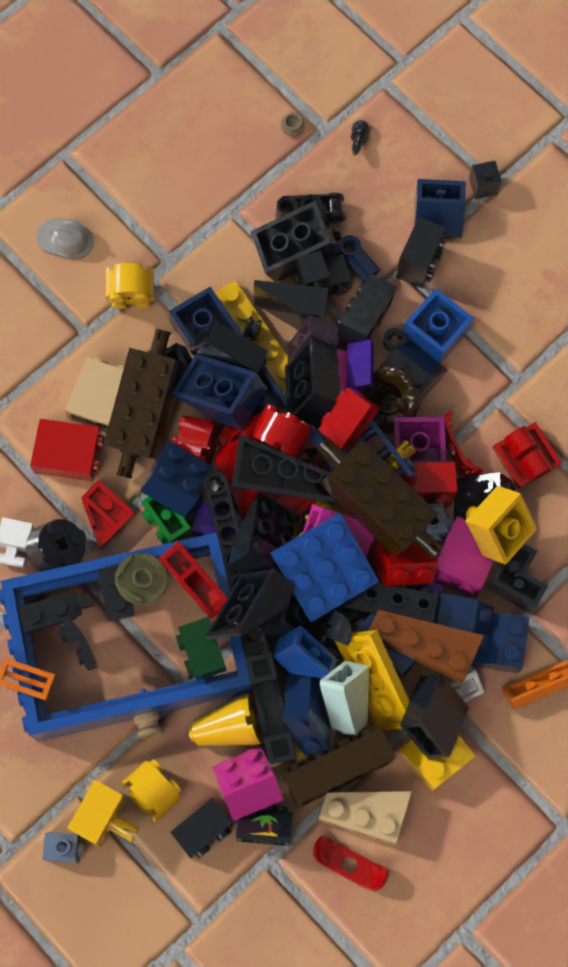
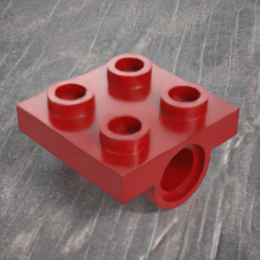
(526, 455)

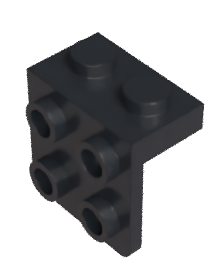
(475, 489)

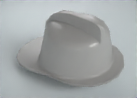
(65, 238)

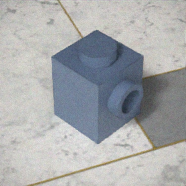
(62, 847)

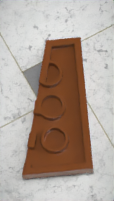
(431, 644)

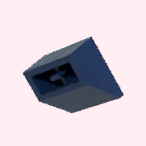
(442, 204)

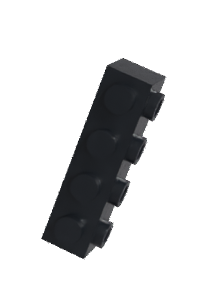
(394, 599)

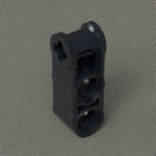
(324, 200)

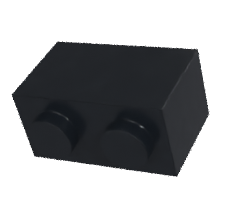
(202, 829)

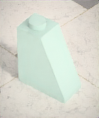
(346, 697)

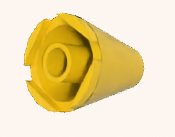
(229, 724)

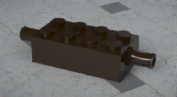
(143, 403)
(378, 498)

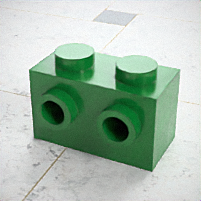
(169, 524)

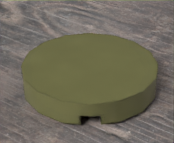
(141, 579)

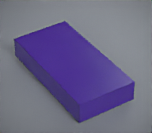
(360, 365)

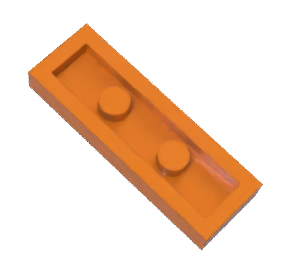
(537, 685)

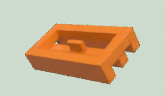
(46, 686)

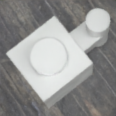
(13, 539)

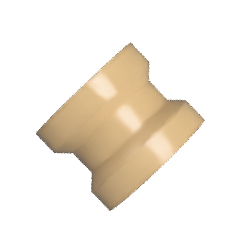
(148, 725)

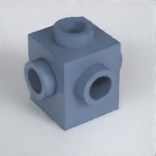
(440, 524)

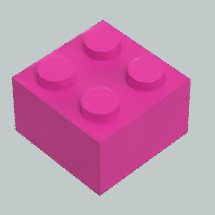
(247, 783)

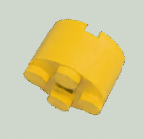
(130, 285)
(152, 790)

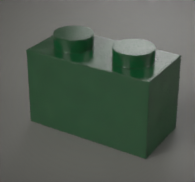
(203, 654)

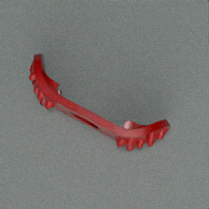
(463, 465)
(367, 874)

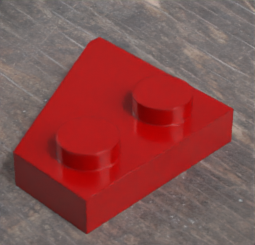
(105, 512)

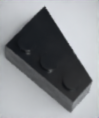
(364, 311)

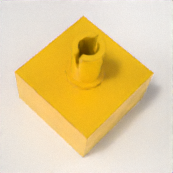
(501, 524)
(100, 815)

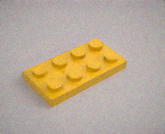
(386, 693)

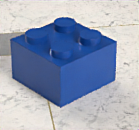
(438, 325)

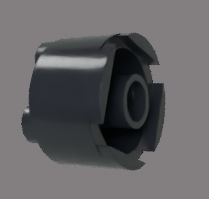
(55, 545)

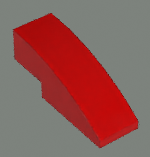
(193, 579)

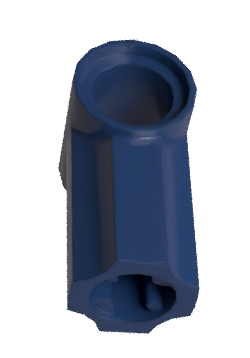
(358, 260)

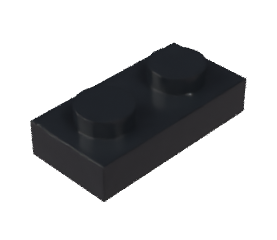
(115, 604)

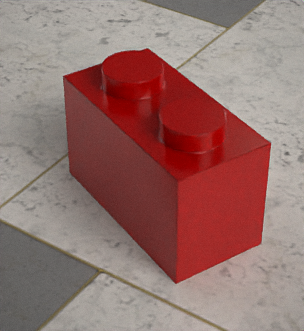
(348, 418)

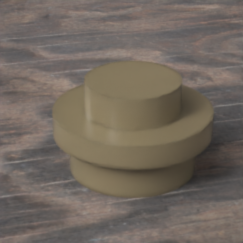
(292, 124)

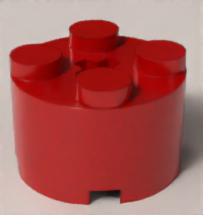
(281, 431)
(197, 437)

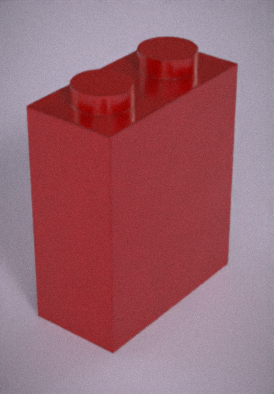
(67, 450)
(406, 568)

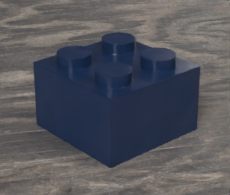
(176, 478)

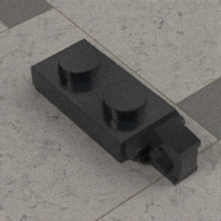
(52, 610)

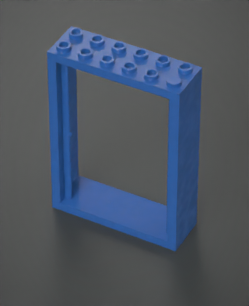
(105, 713)

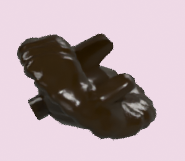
(394, 395)

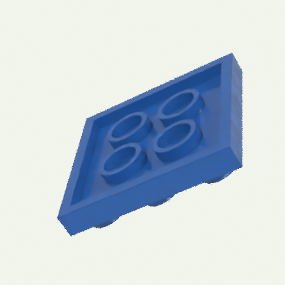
(324, 567)

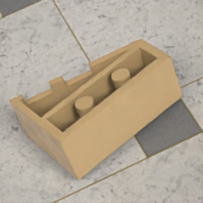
(367, 813)

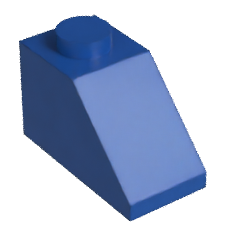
(303, 654)

